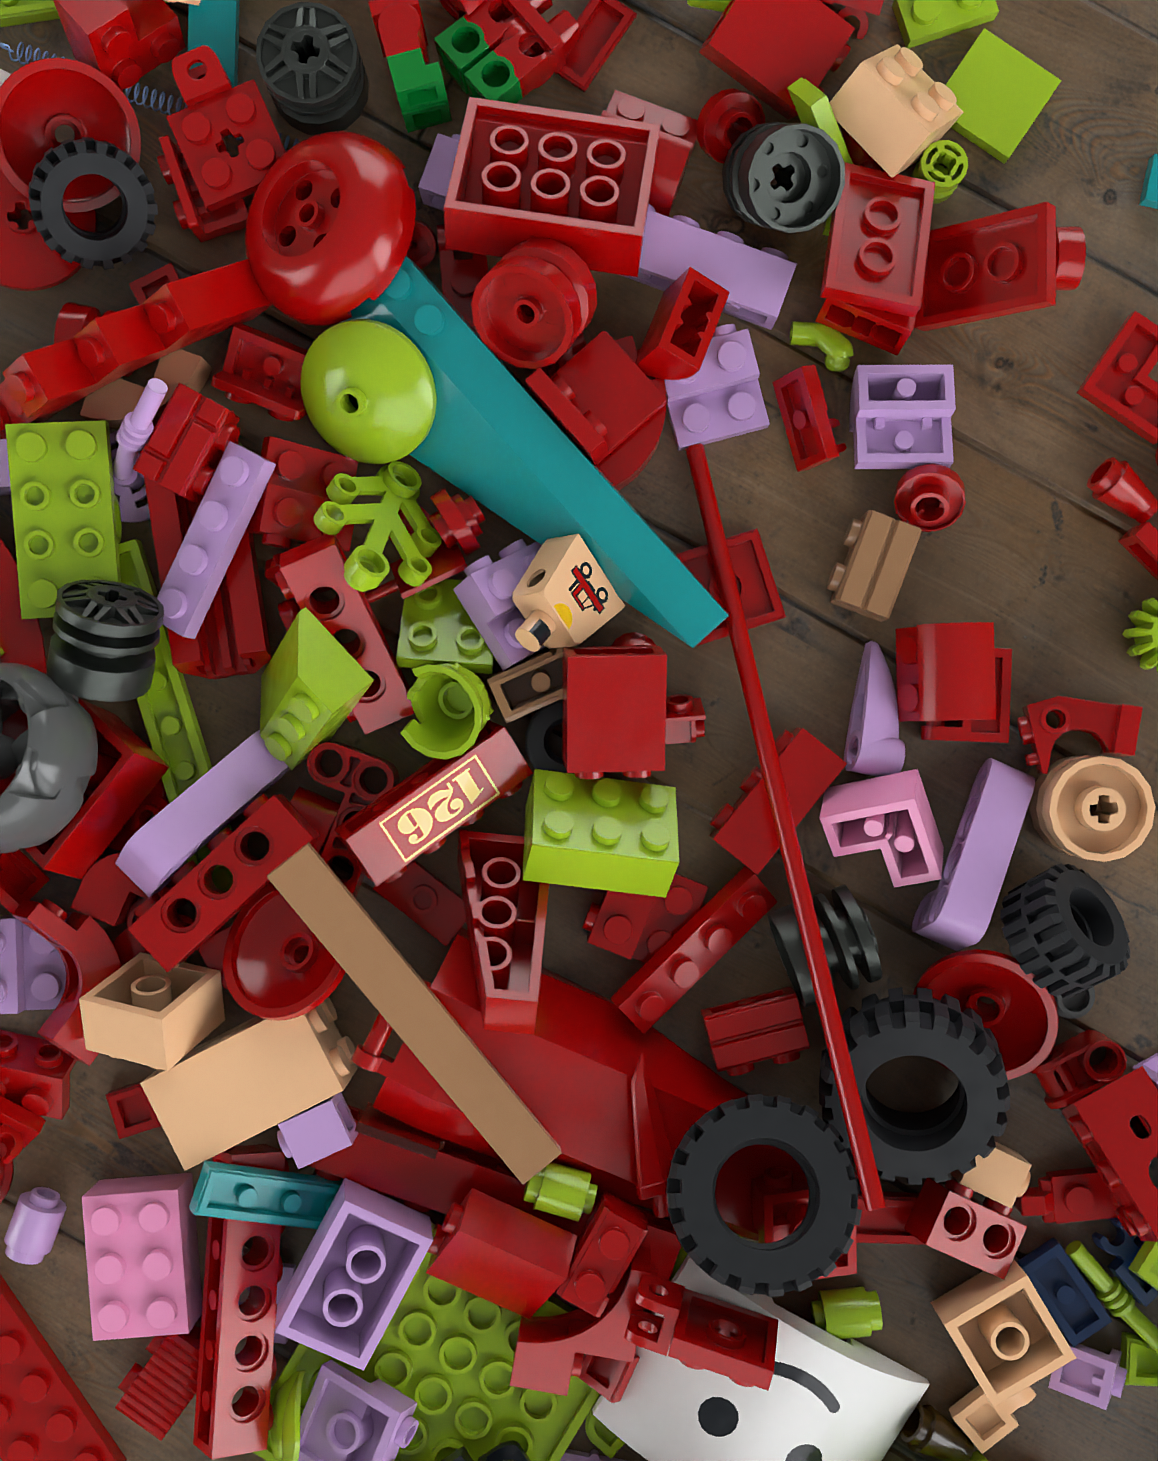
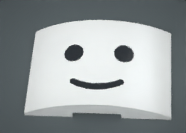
(821, 1405)

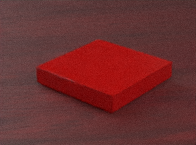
(753, 578)

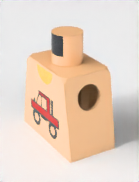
(563, 596)

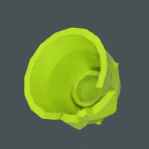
(450, 707)

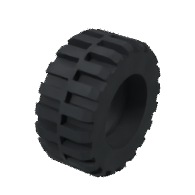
(939, 1138)
(831, 1207)

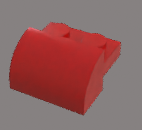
(674, 146)
(946, 672)

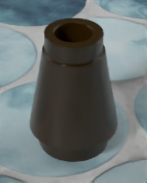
(935, 1436)

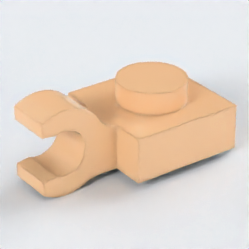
(983, 1422)

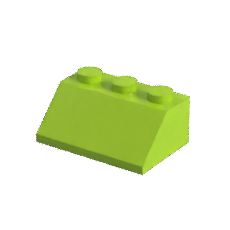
(307, 690)

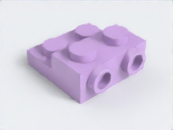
(721, 396)
(490, 604)
(29, 969)
(354, 1418)

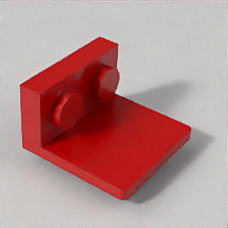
(598, 397)

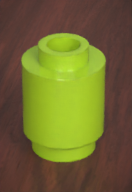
(561, 1191)
(847, 1312)

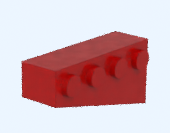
(503, 928)

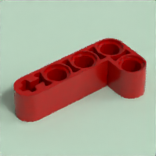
(356, 796)

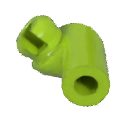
(829, 340)

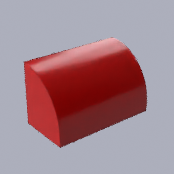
(682, 327)

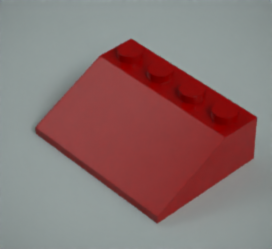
(553, 178)

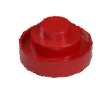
(724, 119)
(930, 497)
(457, 520)

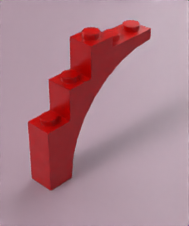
(126, 340)

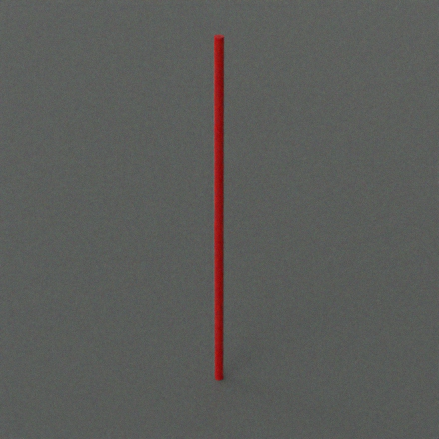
(786, 834)

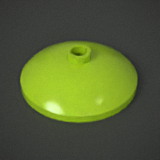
(386, 378)

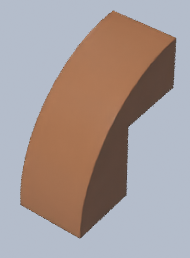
(121, 396)

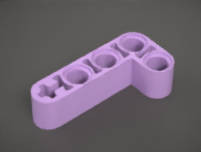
(199, 814)
(978, 859)

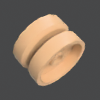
(1119, 813)

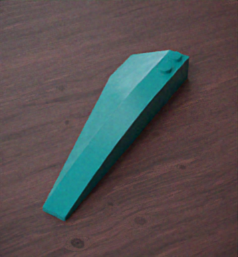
(524, 467)

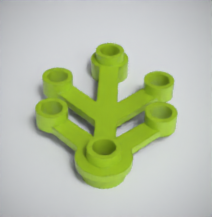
(399, 489)

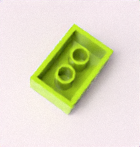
(600, 834)

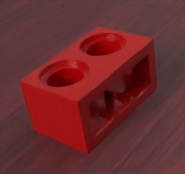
(964, 1229)

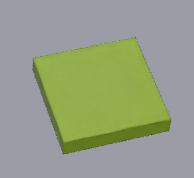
(999, 95)

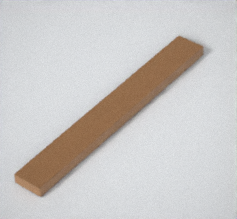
(414, 1012)

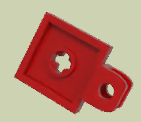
(213, 113)
(704, 1332)

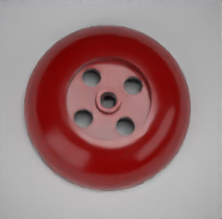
(324, 258)

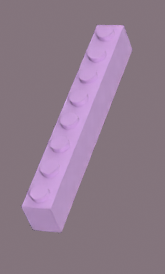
(671, 246)

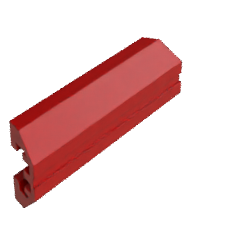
(235, 627)

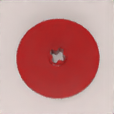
(24, 256)

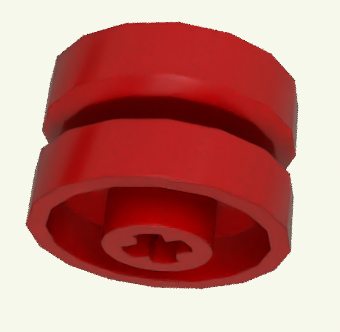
(534, 303)

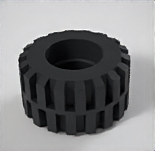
(60, 234)
(1065, 931)

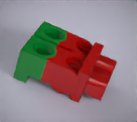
(506, 48)
(416, 81)

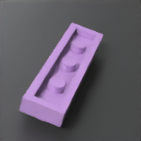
(213, 538)

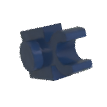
(1125, 1250)

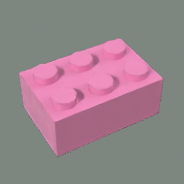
(142, 1256)

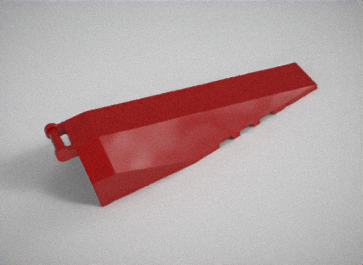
(574, 1082)

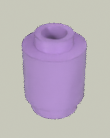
(34, 1225)

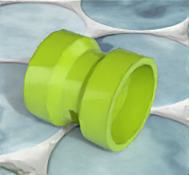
(947, 179)

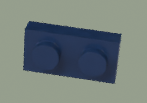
(1064, 1292)

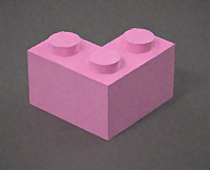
(888, 816)

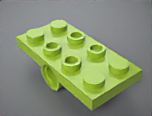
(62, 509)

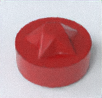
(423, 245)

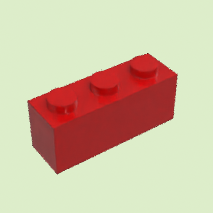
(748, 825)

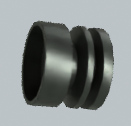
(332, 83)
(807, 178)
(104, 640)
(845, 937)

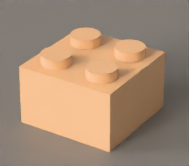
(894, 108)
(152, 1013)
(1003, 1332)

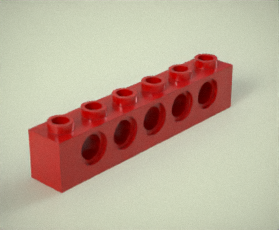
(219, 1425)

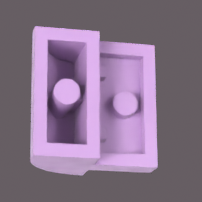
(902, 416)

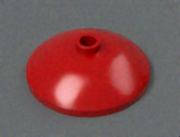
(57, 94)
(267, 961)
(1020, 1018)

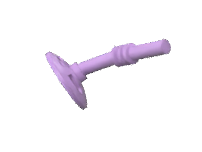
(132, 438)

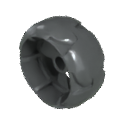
(54, 757)

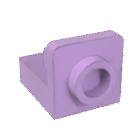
(1090, 1376)

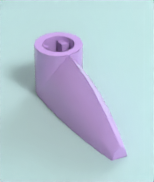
(873, 726)

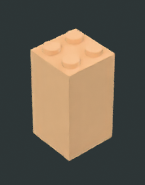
(249, 1081)

